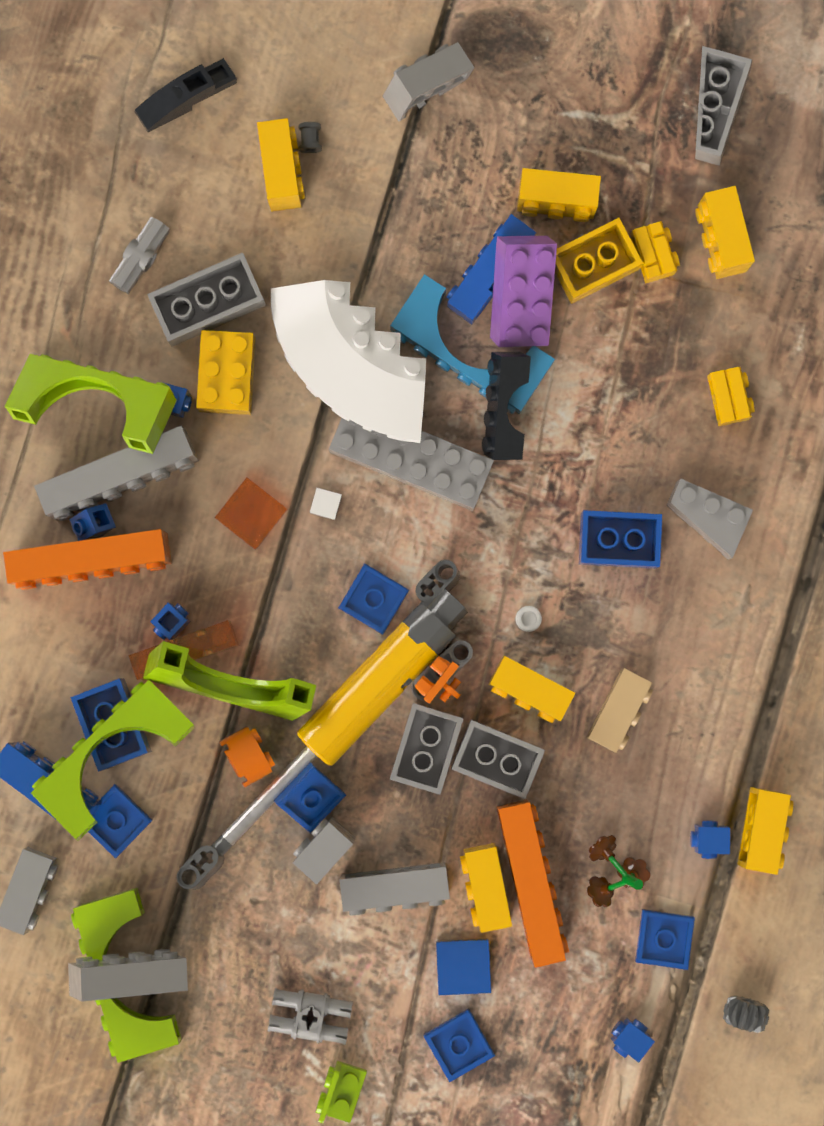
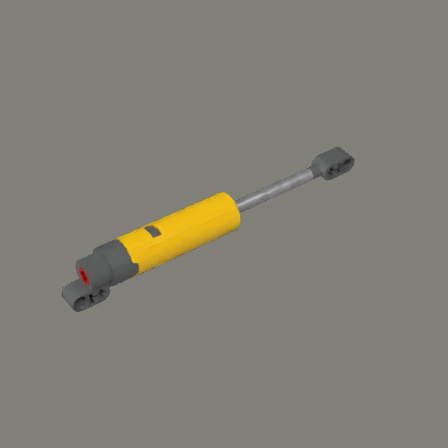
(353, 705)

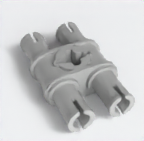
(299, 1026)

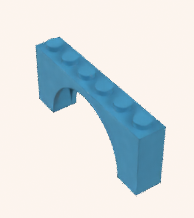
(419, 327)

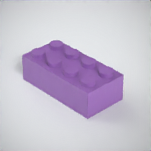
(523, 291)

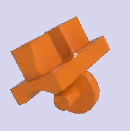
(445, 670)

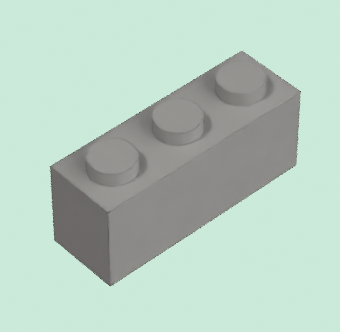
(27, 890)

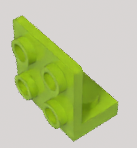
(343, 1091)

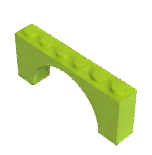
(48, 380)
(174, 667)
(144, 711)
(129, 1031)

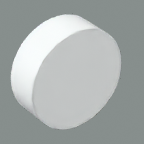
(528, 618)

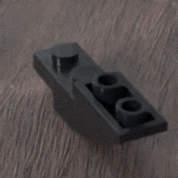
(184, 92)

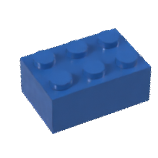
(620, 539)
(97, 705)

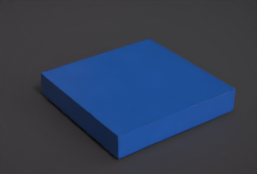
(373, 599)
(310, 797)
(118, 821)
(664, 939)
(463, 967)
(459, 1045)

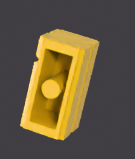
(655, 251)
(730, 396)

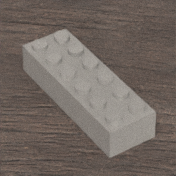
(428, 465)
(115, 474)

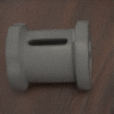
(310, 137)

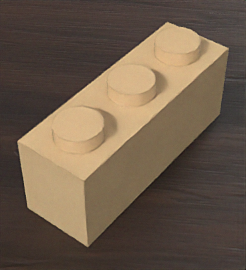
(620, 710)

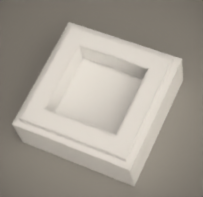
(325, 503)

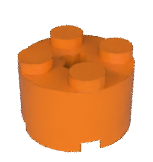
(247, 755)

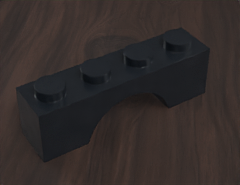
(507, 374)

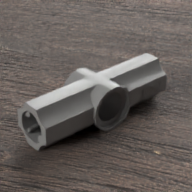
(139, 255)

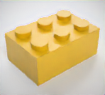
(280, 164)
(558, 194)
(725, 232)
(596, 260)
(226, 372)
(530, 690)
(765, 831)
(486, 888)

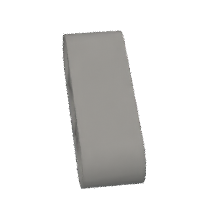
(449, 656)

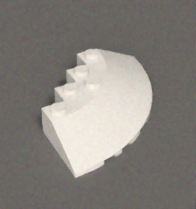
(349, 361)

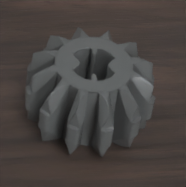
(746, 1014)

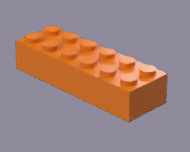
(87, 558)
(531, 883)

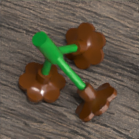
(632, 872)

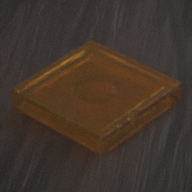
(251, 513)

